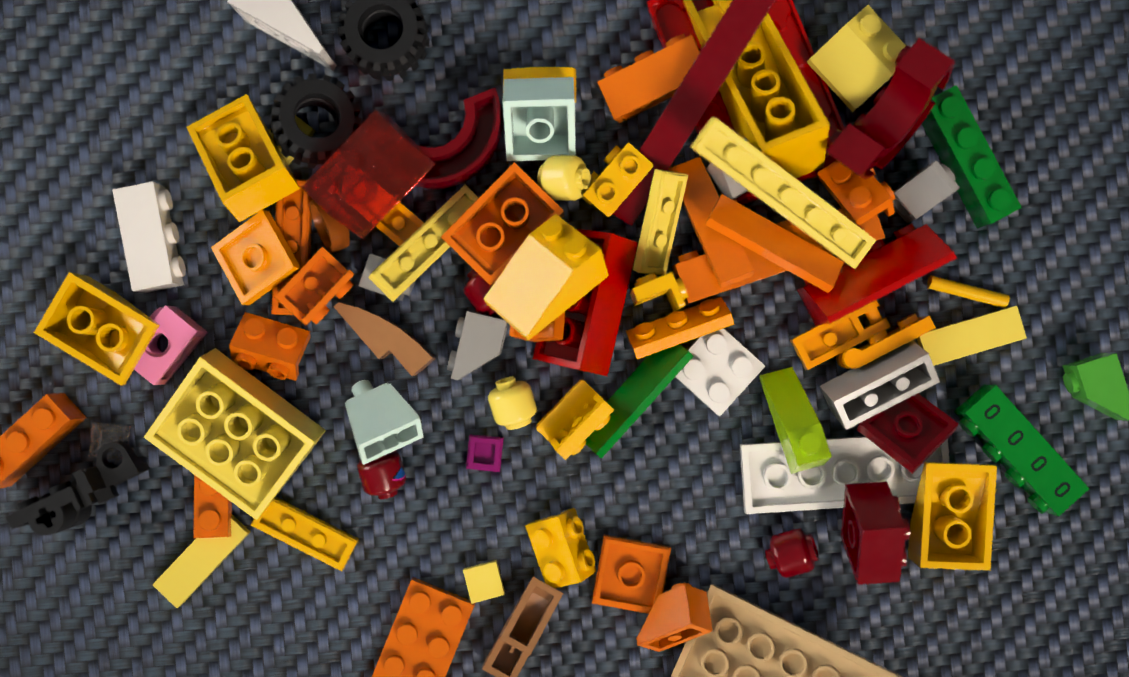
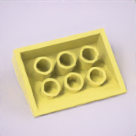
(234, 432)

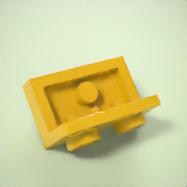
(618, 179)
(652, 287)
(574, 419)
(561, 549)

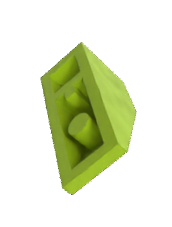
(795, 421)

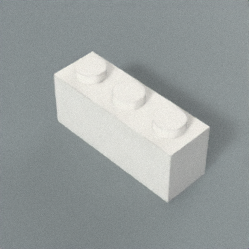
(149, 237)

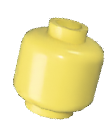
(564, 177)
(512, 403)

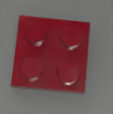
(909, 431)

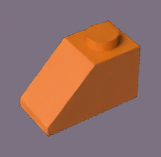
(676, 618)

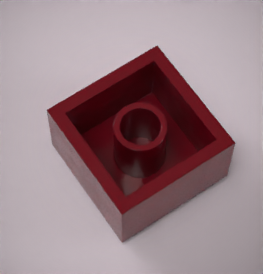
(874, 533)

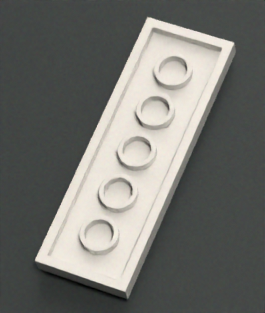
(854, 460)

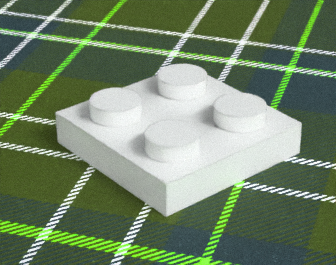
(719, 370)

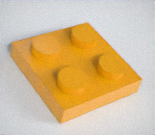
(255, 257)

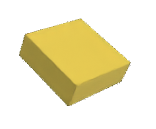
(484, 581)

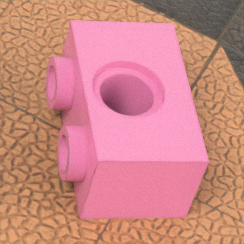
(182, 337)

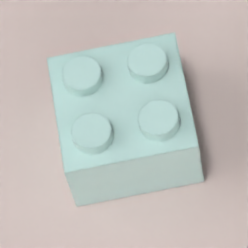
(539, 118)

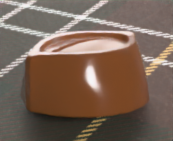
(331, 232)

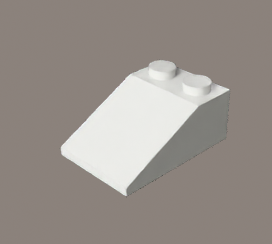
(285, 23)

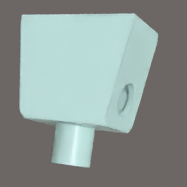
(381, 420)

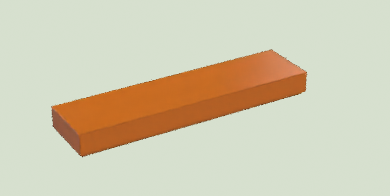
(295, 224)
(775, 243)
(724, 254)

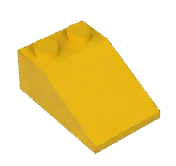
(242, 158)
(546, 277)
(97, 327)
(953, 516)

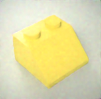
(858, 58)

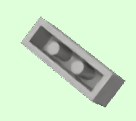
(879, 384)

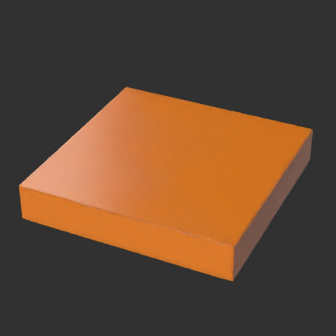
(630, 574)

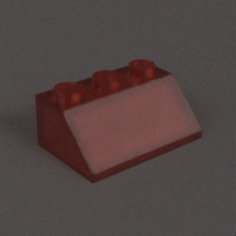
(368, 174)

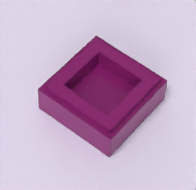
(485, 453)

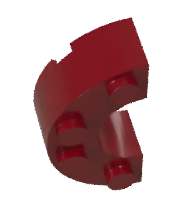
(896, 113)
(471, 147)

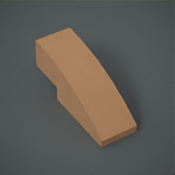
(386, 338)
(522, 630)

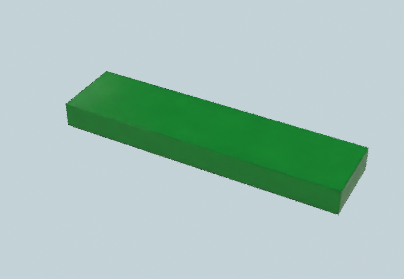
(637, 394)

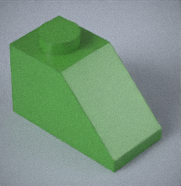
(1099, 384)

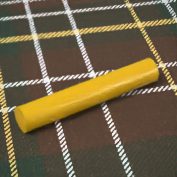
(968, 291)

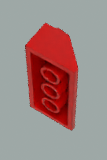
(878, 274)
(595, 318)

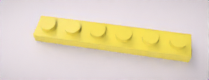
(782, 192)

